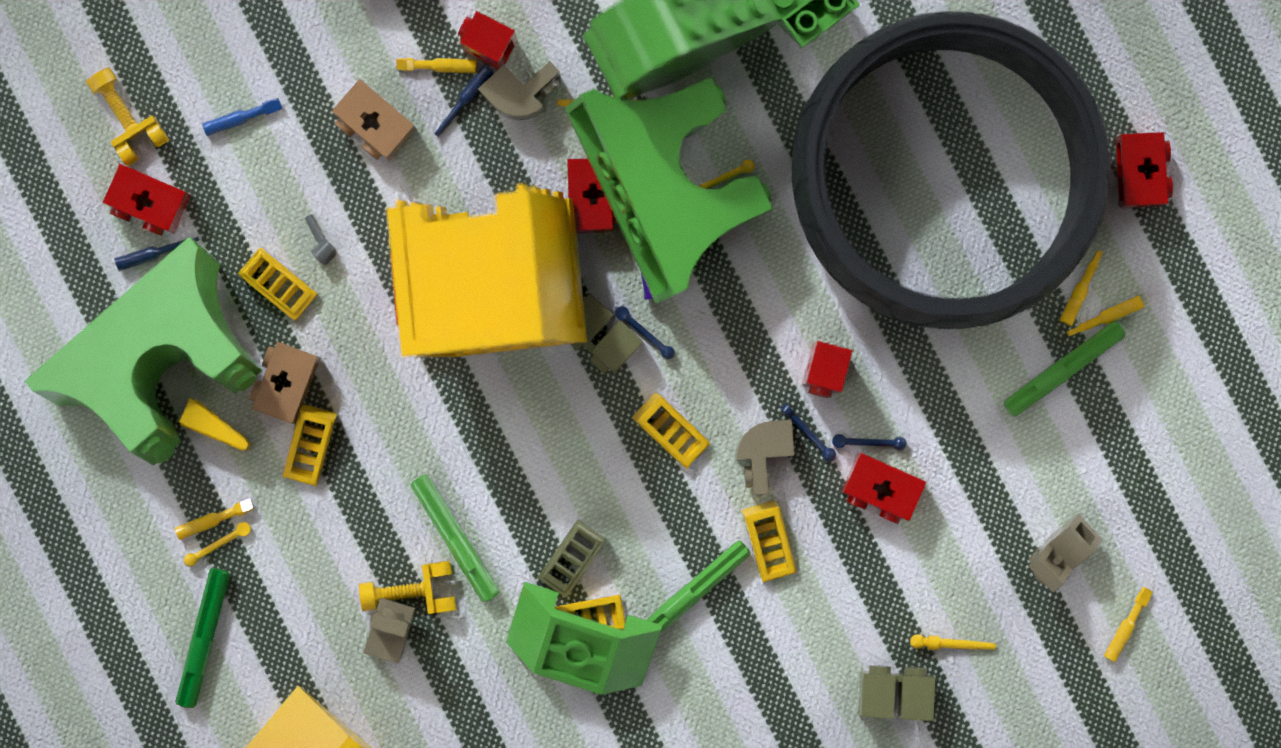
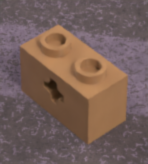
(364, 102)
(301, 371)

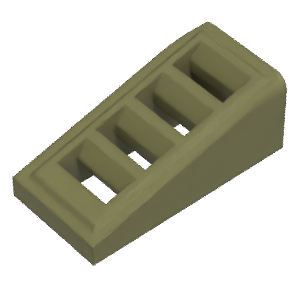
(589, 534)

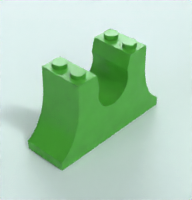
(639, 170)
(128, 347)

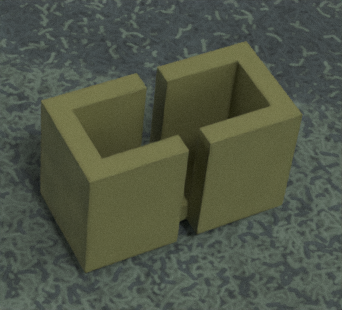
(615, 346)
(914, 696)

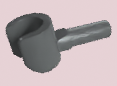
(324, 250)

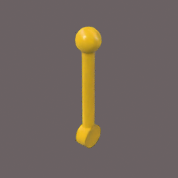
(746, 166)
(242, 529)

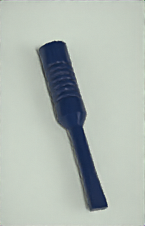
(466, 96)
(145, 255)

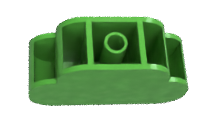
(661, 41)

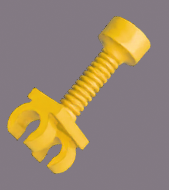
(103, 83)
(370, 594)

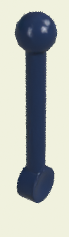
(622, 314)
(840, 441)
(827, 453)

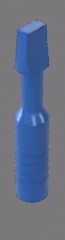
(240, 117)

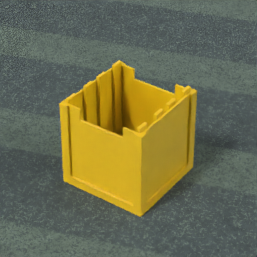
(487, 277)

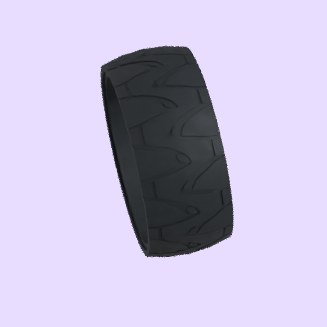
(1060, 89)

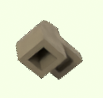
(517, 100)
(762, 442)
(1064, 552)
(389, 630)

